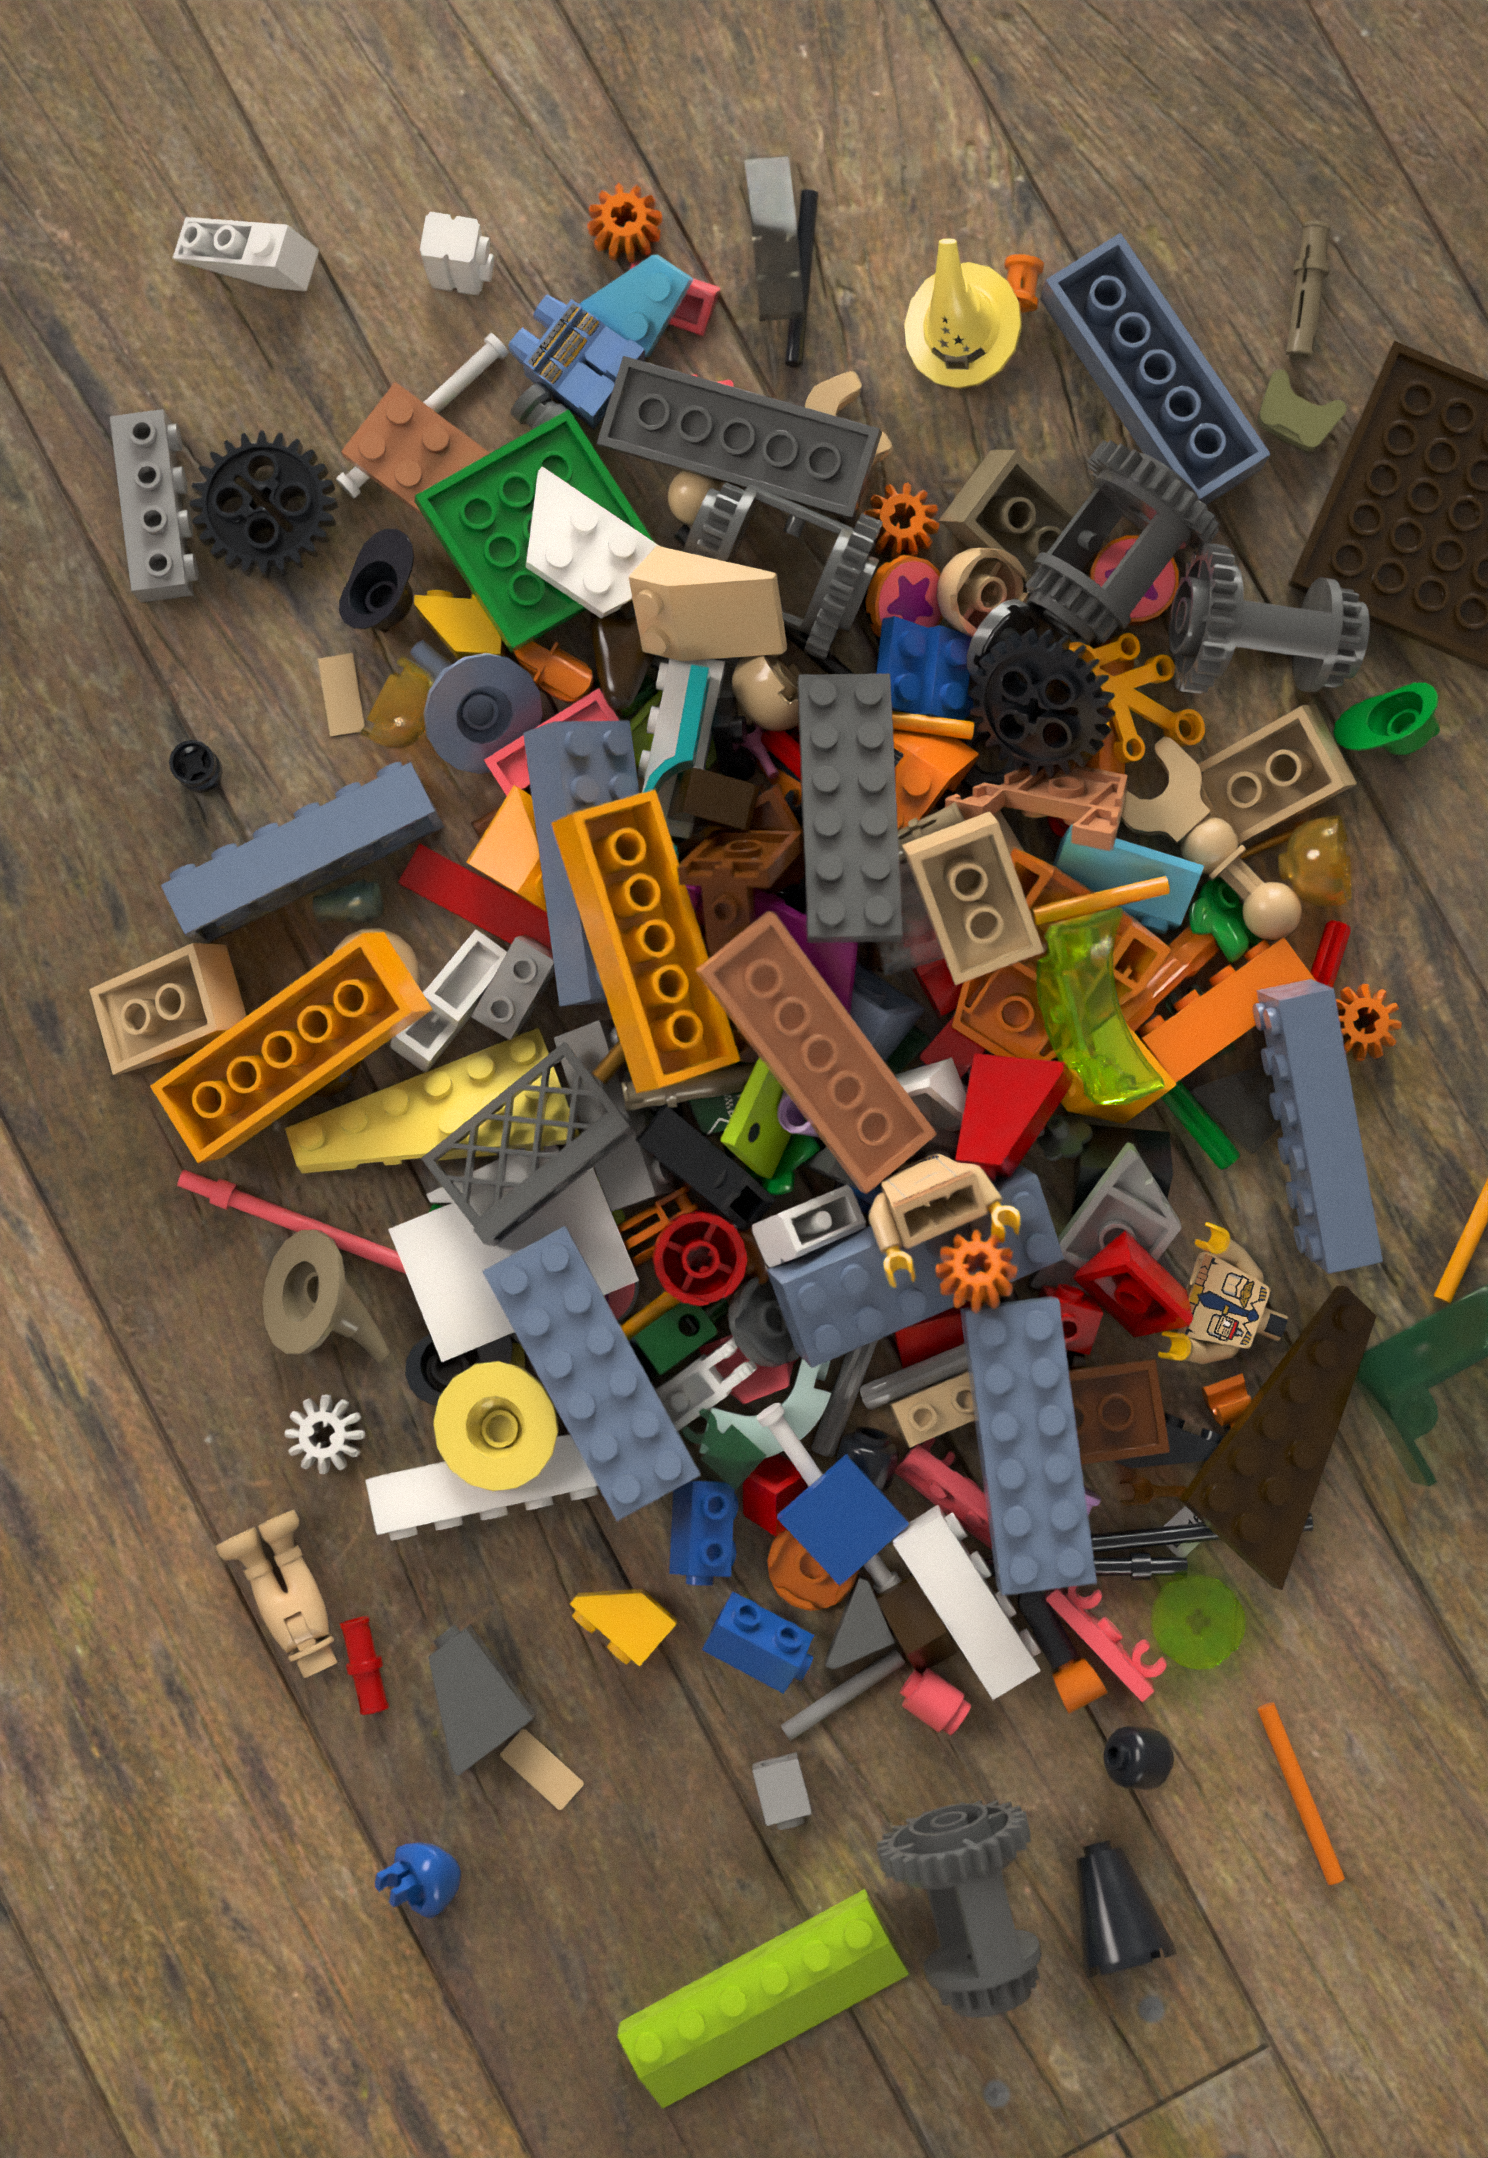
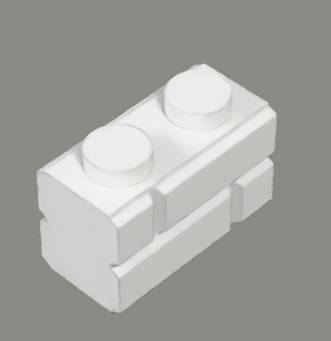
(455, 253)
(808, 1226)

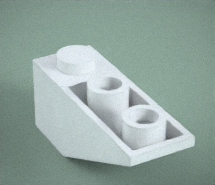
(248, 251)

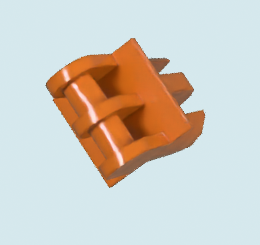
(556, 671)
(684, 1204)

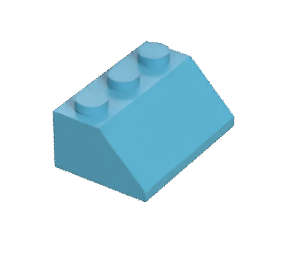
(1132, 864)

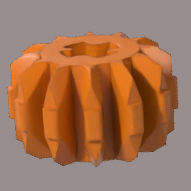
(615, 211)
(910, 507)
(1378, 1016)
(985, 1284)

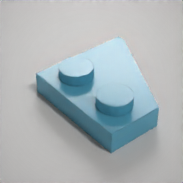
(641, 301)

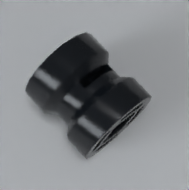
(189, 759)

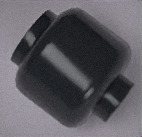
(872, 1453)
(1138, 1758)

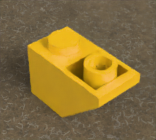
(459, 624)
(627, 1618)

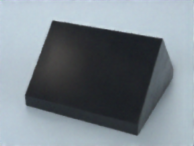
(1106, 1145)

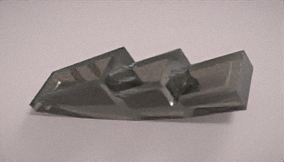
(774, 239)

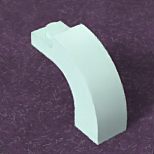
(801, 1407)

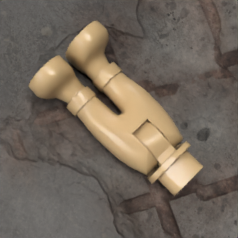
(295, 1617)

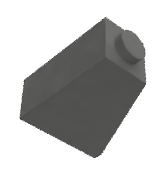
(474, 1697)

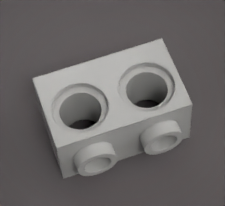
(516, 987)

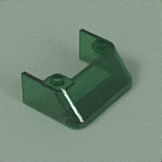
(1411, 1361)

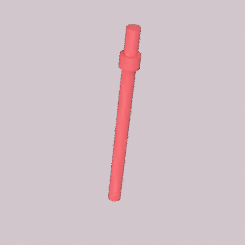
(225, 1195)

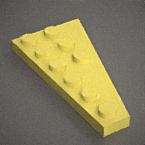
(426, 1109)

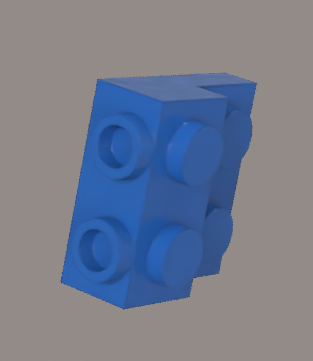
(925, 668)

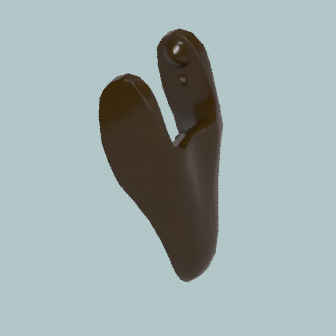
(618, 659)

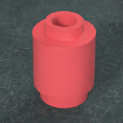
(934, 1701)

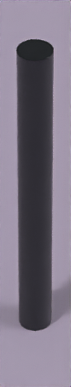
(805, 237)

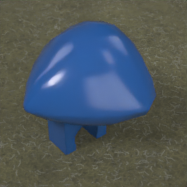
(422, 1877)

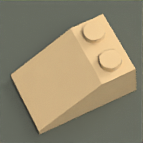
(705, 607)
(1275, 774)
(973, 897)
(168, 1006)

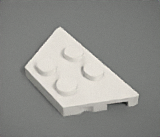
(582, 546)

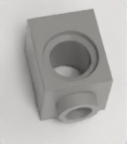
(782, 1791)

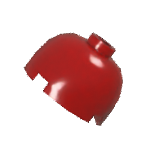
(699, 1258)

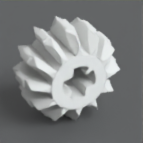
(310, 1428)

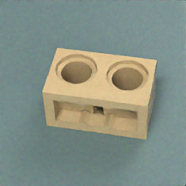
(934, 1409)

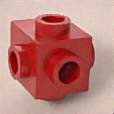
(1079, 1316)

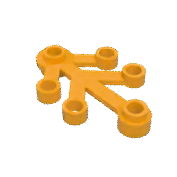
(1128, 698)

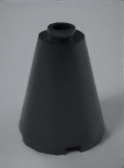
(1116, 1914)

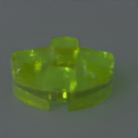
(1215, 1641)

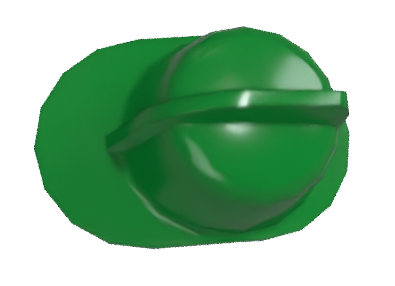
(1393, 721)

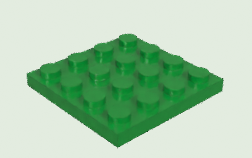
(487, 516)

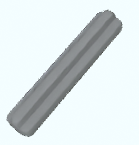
(914, 1378)
(842, 1400)

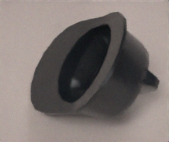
(378, 584)
(430, 1376)

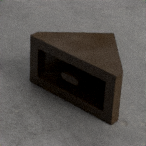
(712, 800)
(916, 1624)

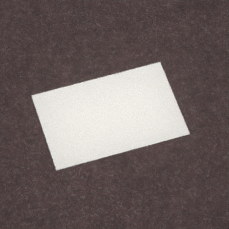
(448, 1259)

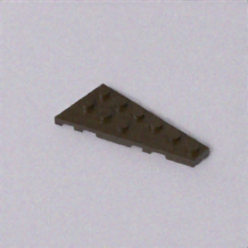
(1272, 1459)

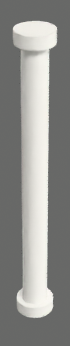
(441, 398)
(774, 1420)

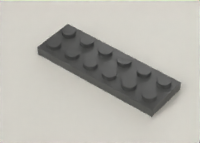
(739, 437)
(849, 808)

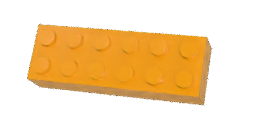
(644, 940)
(291, 1046)

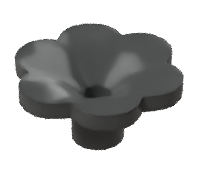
(1065, 1136)

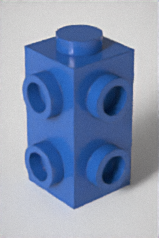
(703, 1531)
(759, 1643)

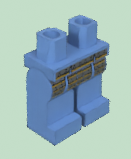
(574, 357)

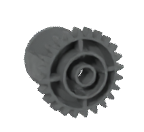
(1150, 499)
(844, 581)
(1212, 619)
(959, 1859)

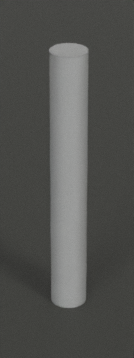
(842, 1694)

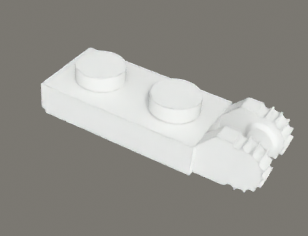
(701, 1385)

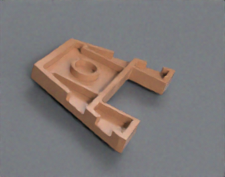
(1085, 798)

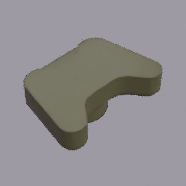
(1294, 418)

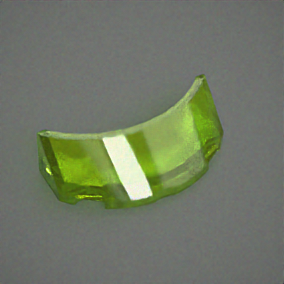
(1085, 1014)

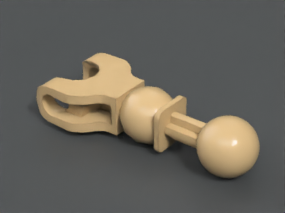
(829, 397)
(1181, 816)

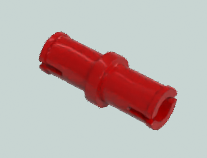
(364, 1665)

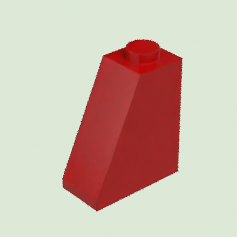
(1008, 1109)

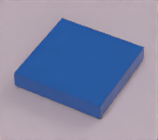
(843, 1519)

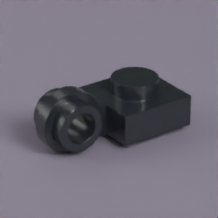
(728, 733)

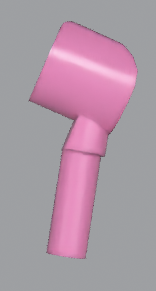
(754, 744)

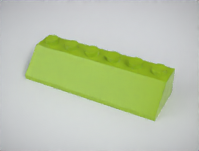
(761, 1999)

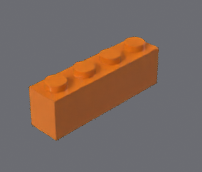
(1223, 1012)

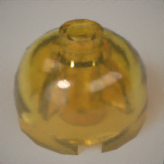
(400, 707)
(1318, 862)

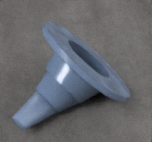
(476, 706)

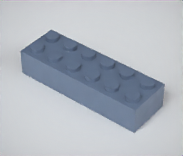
(1152, 370)
(571, 771)
(302, 854)
(1317, 1125)
(841, 1292)
(591, 1373)
(1028, 1446)

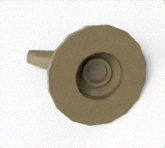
(310, 1298)

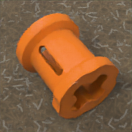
(1025, 268)

